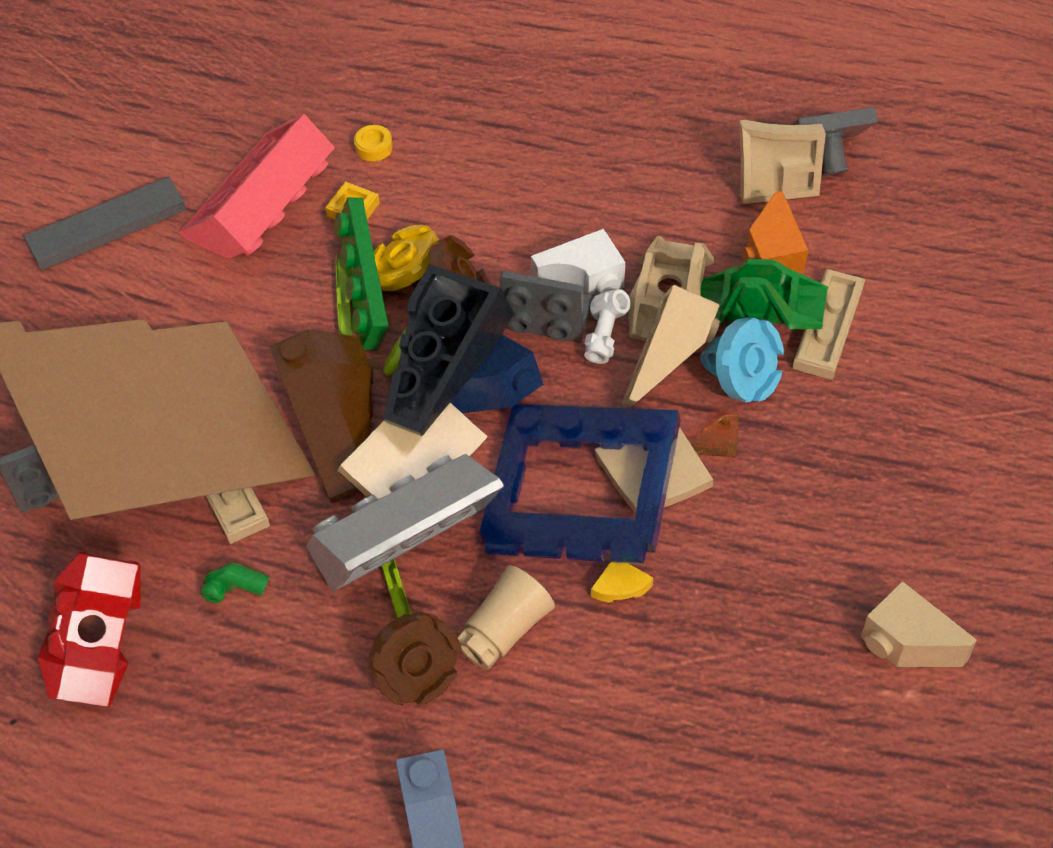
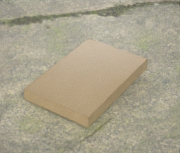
(397, 453)

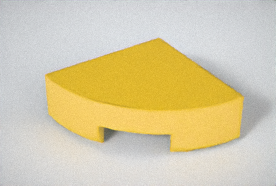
(621, 582)

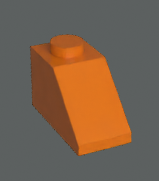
(777, 236)

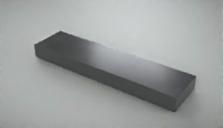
(105, 223)

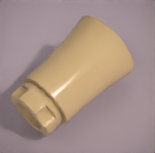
(504, 617)

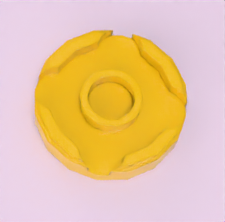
(405, 257)

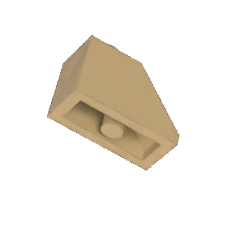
(915, 632)

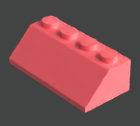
(259, 189)

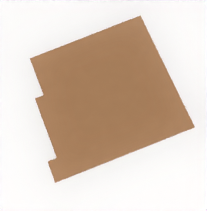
(145, 413)

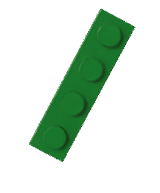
(363, 280)

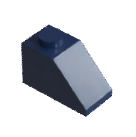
(501, 380)

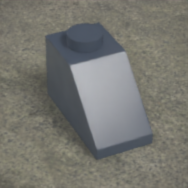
(429, 801)

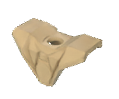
(663, 261)

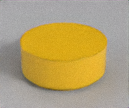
(373, 143)

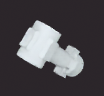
(605, 309)

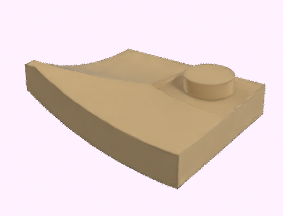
(780, 160)
(627, 466)

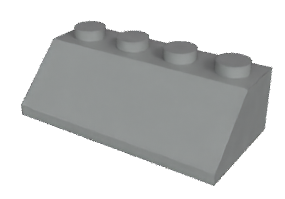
(402, 519)

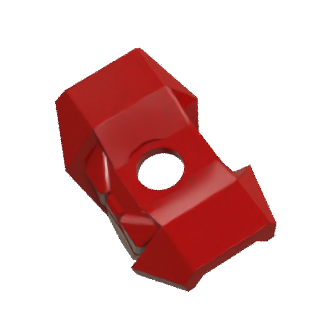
(80, 668)

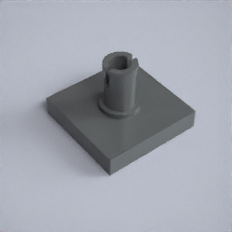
(836, 127)

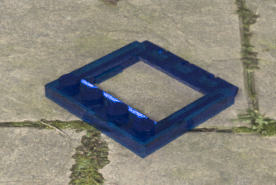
(584, 536)

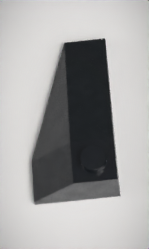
(446, 340)

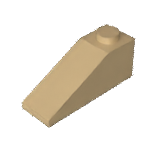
(678, 330)

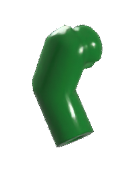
(231, 577)

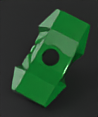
(766, 292)

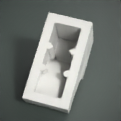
(585, 262)

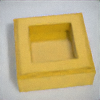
(335, 206)

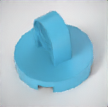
(745, 359)

